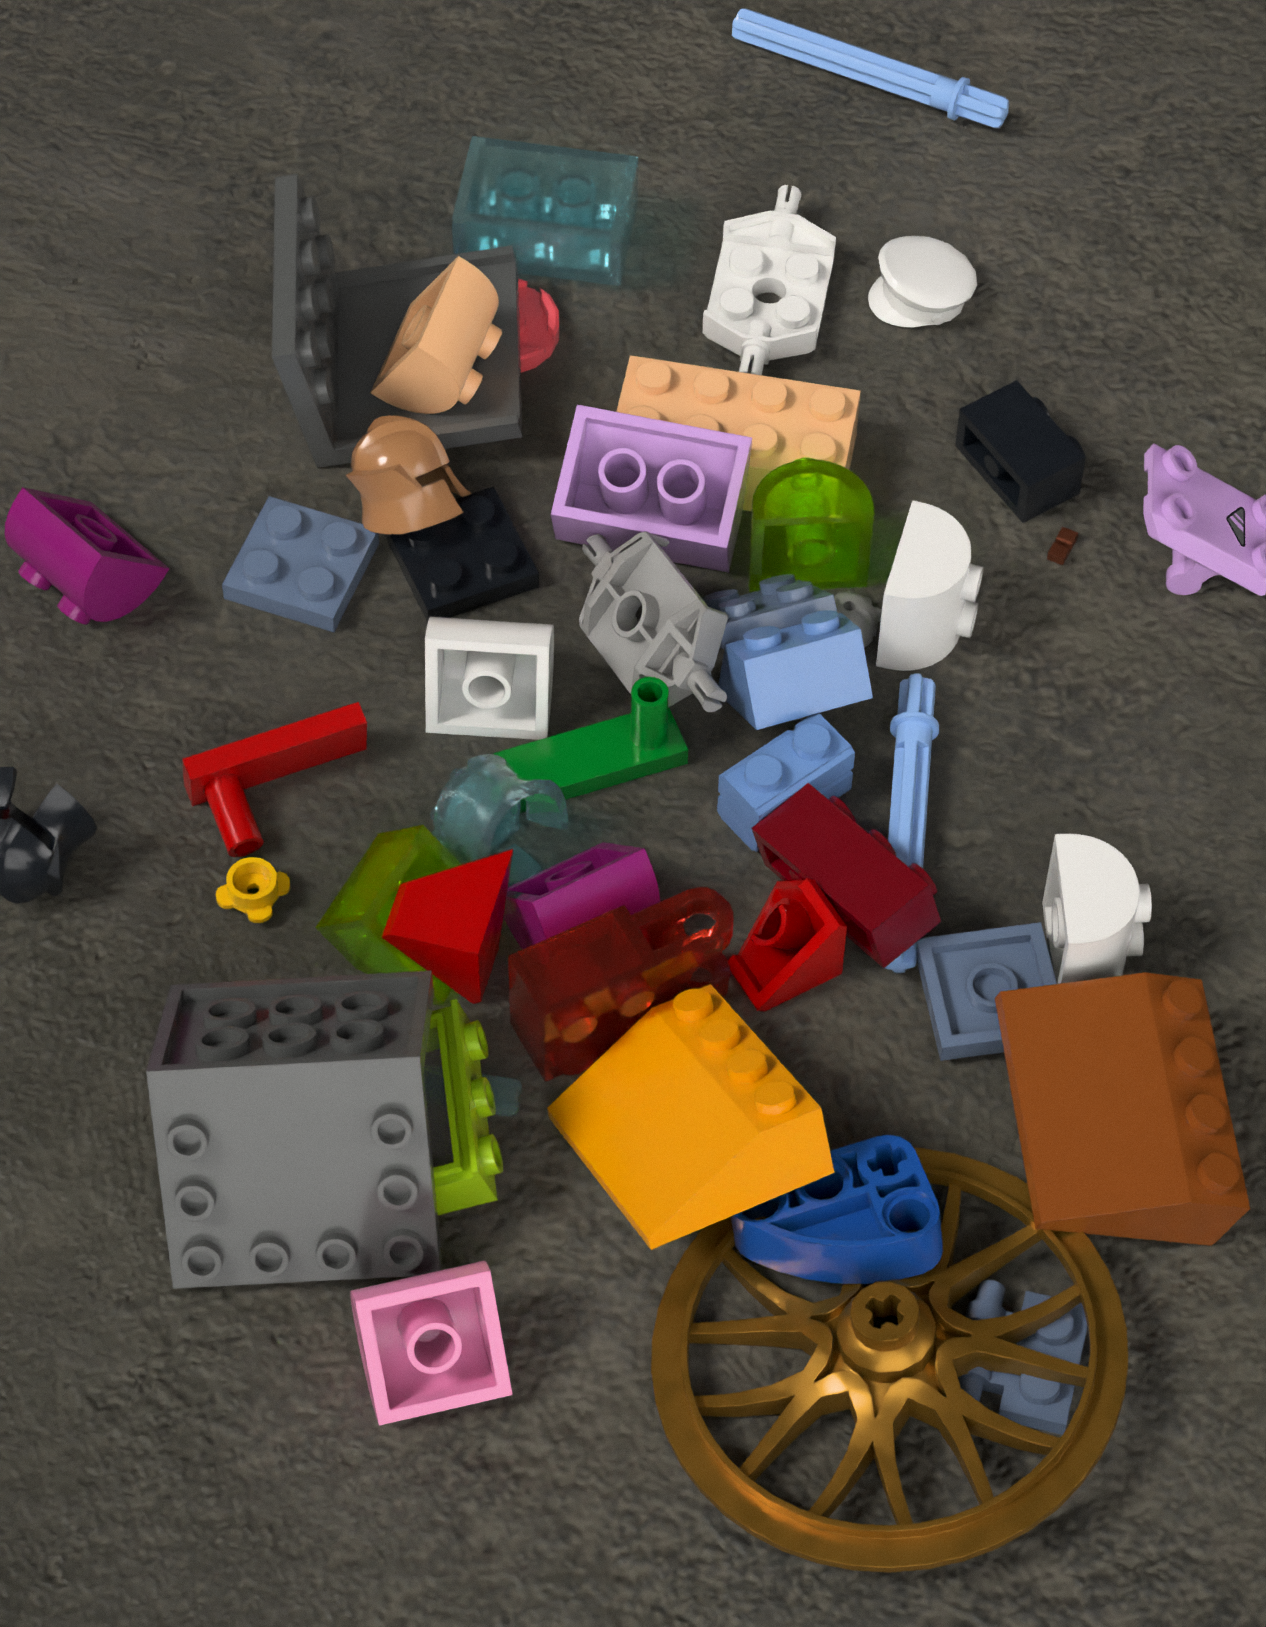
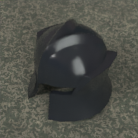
(38, 848)

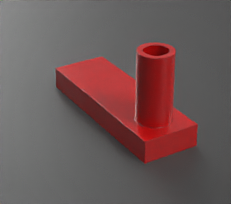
(229, 769)

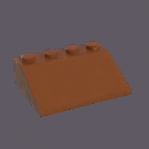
(1122, 1108)

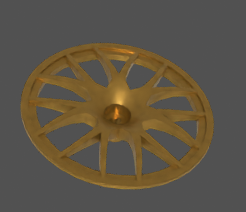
(893, 1376)

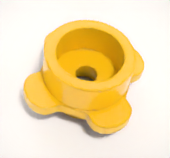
(250, 874)

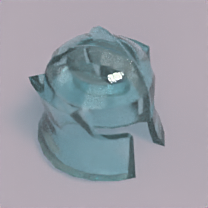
(483, 809)

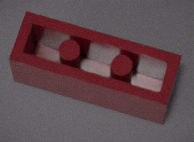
(857, 870)

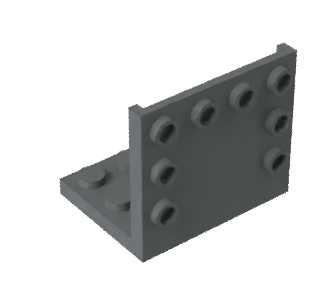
(340, 325)
(295, 1129)

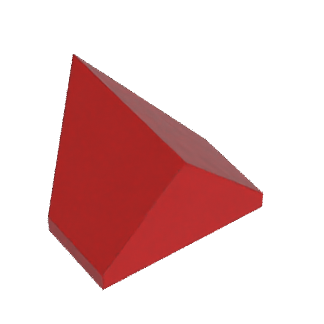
(453, 922)
(791, 945)

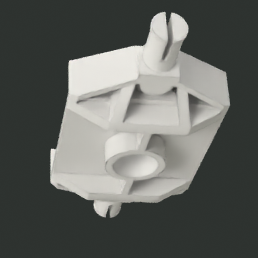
(777, 256)

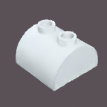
(928, 591)
(488, 678)
(1092, 909)

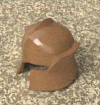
(403, 477)

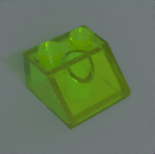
(364, 903)

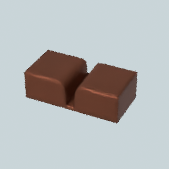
(1062, 546)

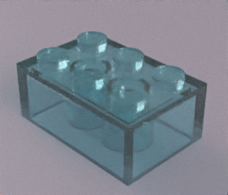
(555, 204)

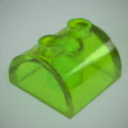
(811, 524)

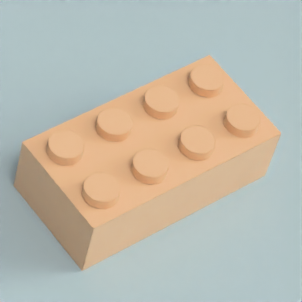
(779, 414)

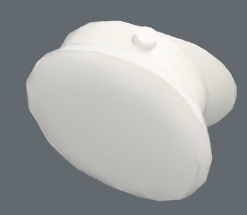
(921, 282)

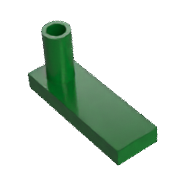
(608, 750)

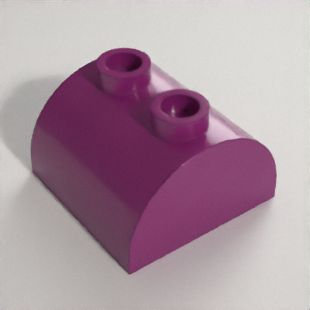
(81, 555)
(580, 891)

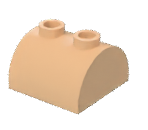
(440, 341)

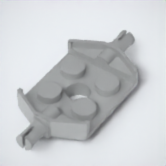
(676, 629)

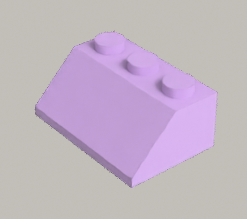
(652, 477)

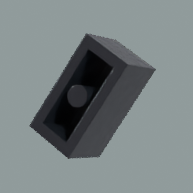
(1020, 451)

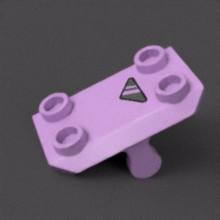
(1204, 523)

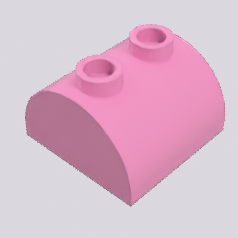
(431, 1342)

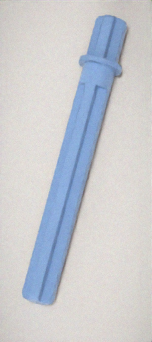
(871, 68)
(914, 731)

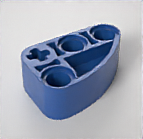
(857, 1232)

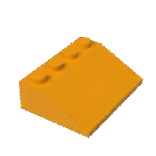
(692, 1120)

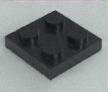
(465, 559)

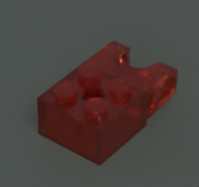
(601, 977)

